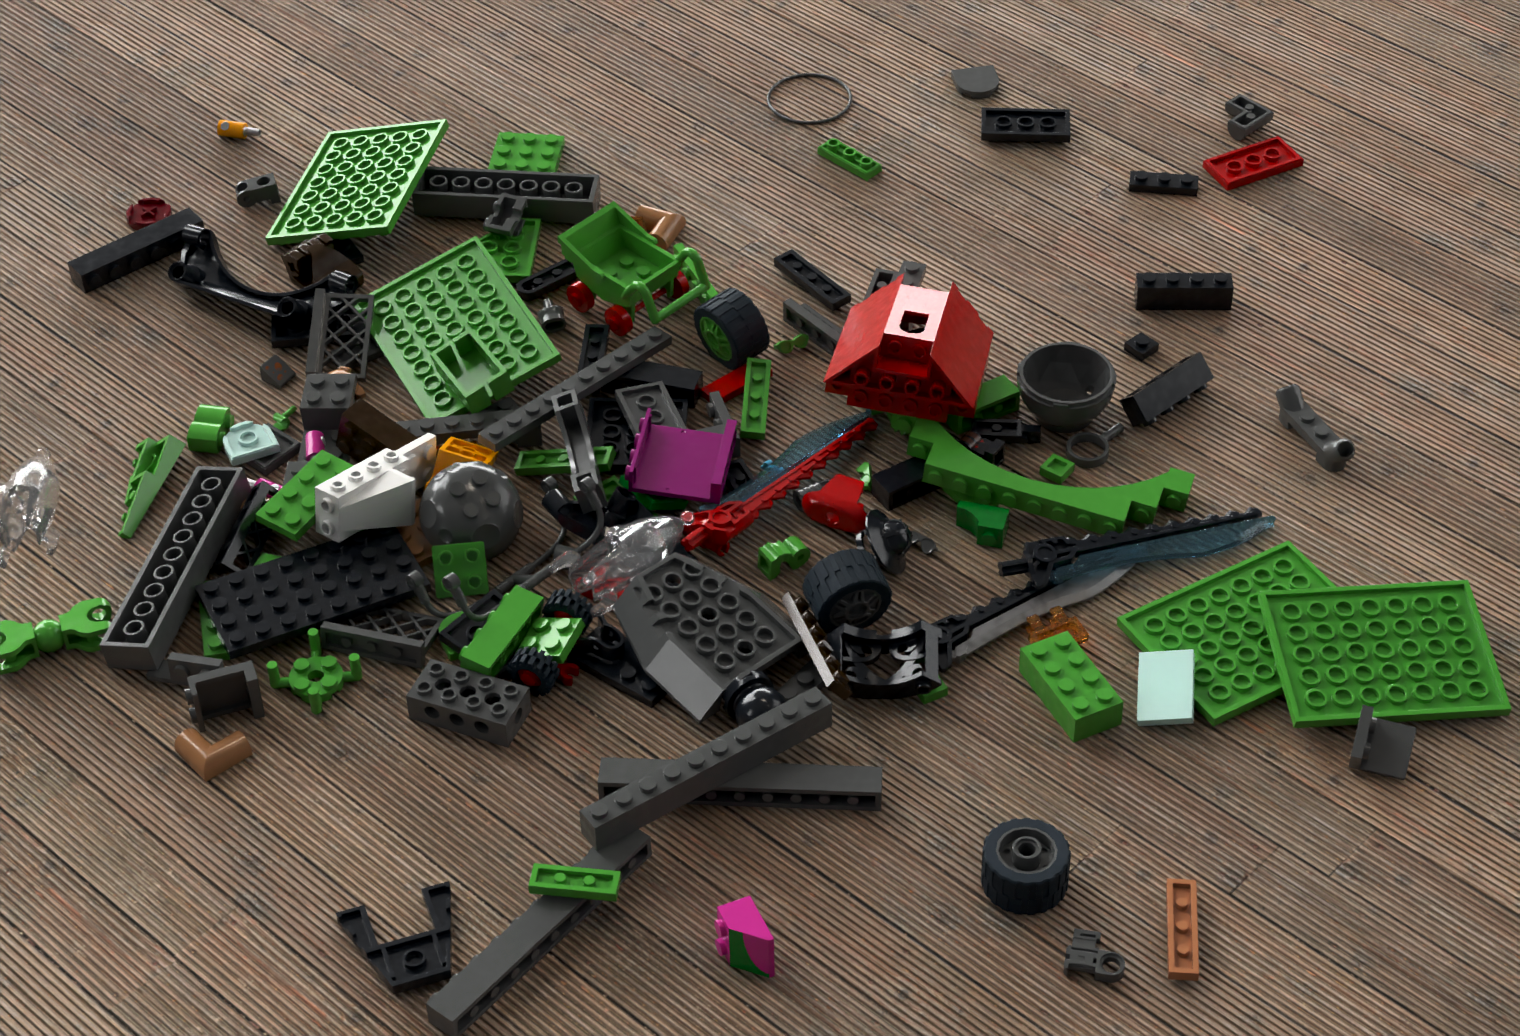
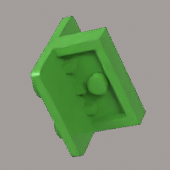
(464, 560)

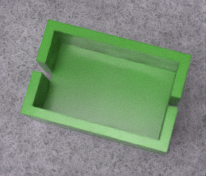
(477, 373)

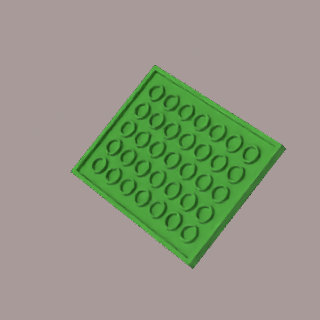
(358, 182)
(441, 302)
(1225, 629)
(1384, 646)

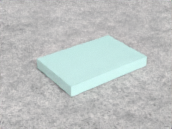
(1166, 687)

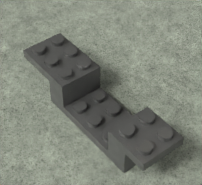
(321, 408)

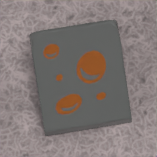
(276, 372)

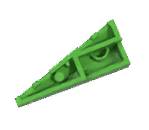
(150, 472)

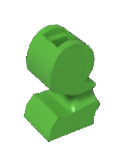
(789, 551)

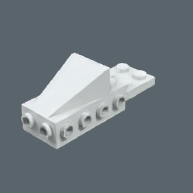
(375, 491)

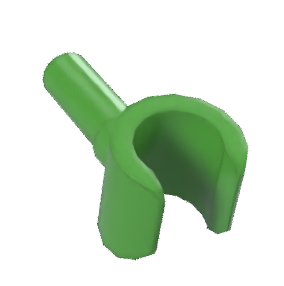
(282, 420)

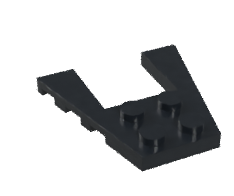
(412, 959)

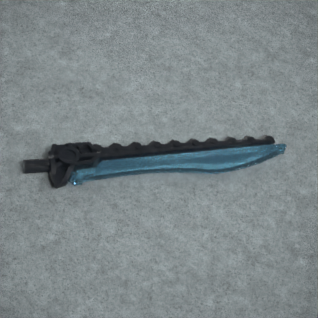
(1195, 538)

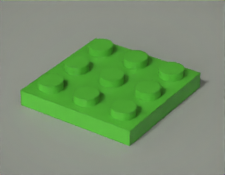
(527, 152)

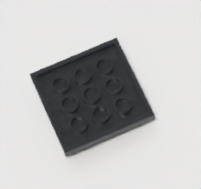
(610, 428)

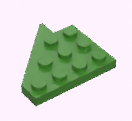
(516, 253)

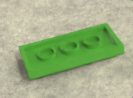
(293, 506)

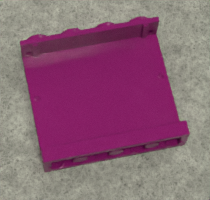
(680, 461)

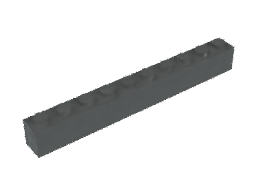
(705, 768)
(767, 785)
(527, 941)

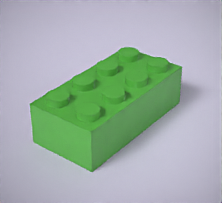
(1070, 686)

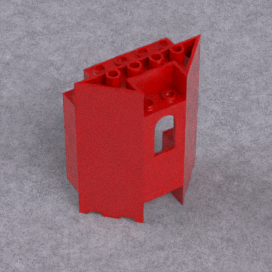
(912, 372)

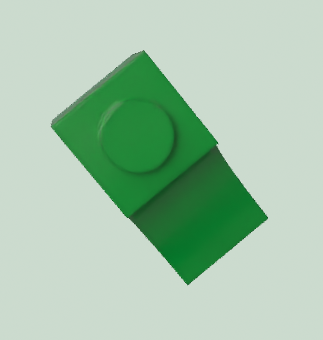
(984, 521)

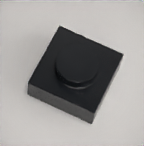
(1141, 346)

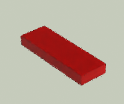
(728, 385)

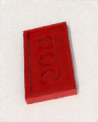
(1252, 163)

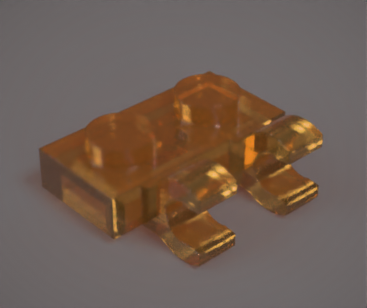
(1059, 624)

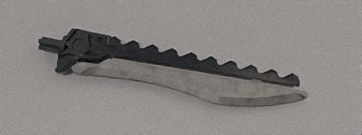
(1011, 612)

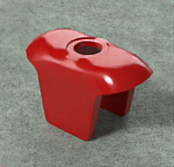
(837, 504)

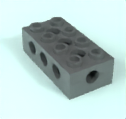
(469, 703)

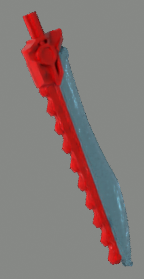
(808, 453)

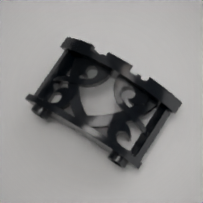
(909, 679)

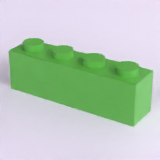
(502, 632)

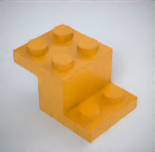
(459, 450)

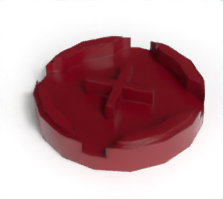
(147, 212)

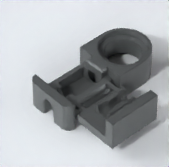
(1087, 958)

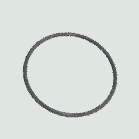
(809, 122)

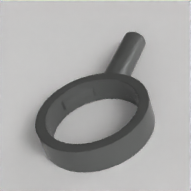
(1101, 440)

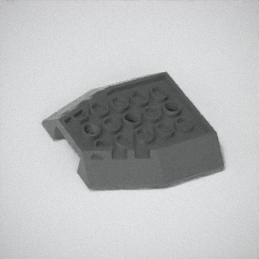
(694, 655)

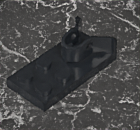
(612, 660)

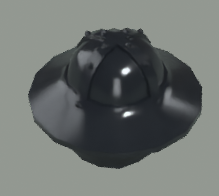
(888, 539)

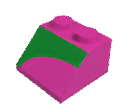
(745, 937)

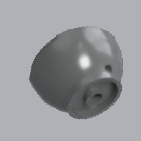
(1056, 385)

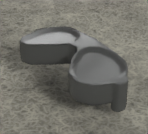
(928, 545)

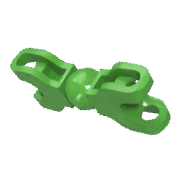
(76, 630)

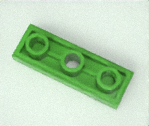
(849, 159)

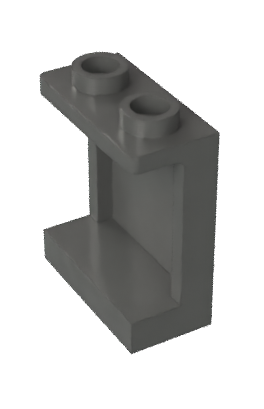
(224, 693)

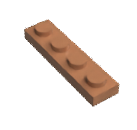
(1182, 929)

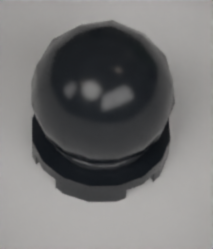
(750, 697)

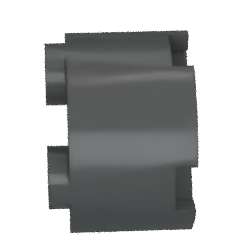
(506, 216)

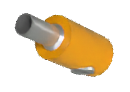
(236, 129)

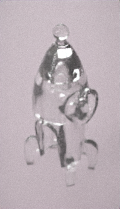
(29, 502)
(612, 568)

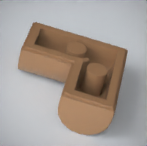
(663, 224)
(210, 759)

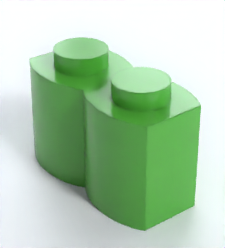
(209, 428)

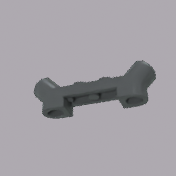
(1297, 414)

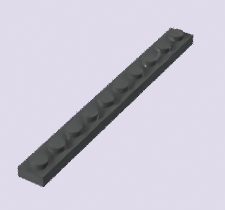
(585, 382)

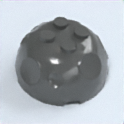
(471, 505)

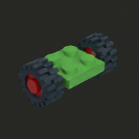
(550, 641)

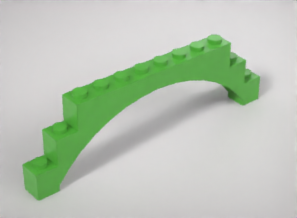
(1088, 508)

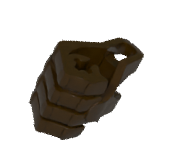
(316, 260)

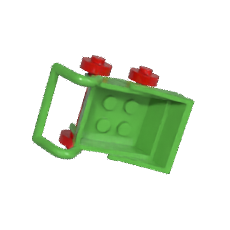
(624, 266)

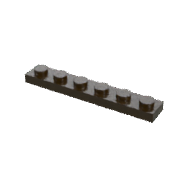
(817, 647)

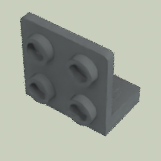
(1381, 746)

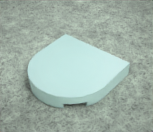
(249, 442)

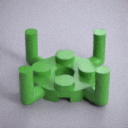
(313, 667)

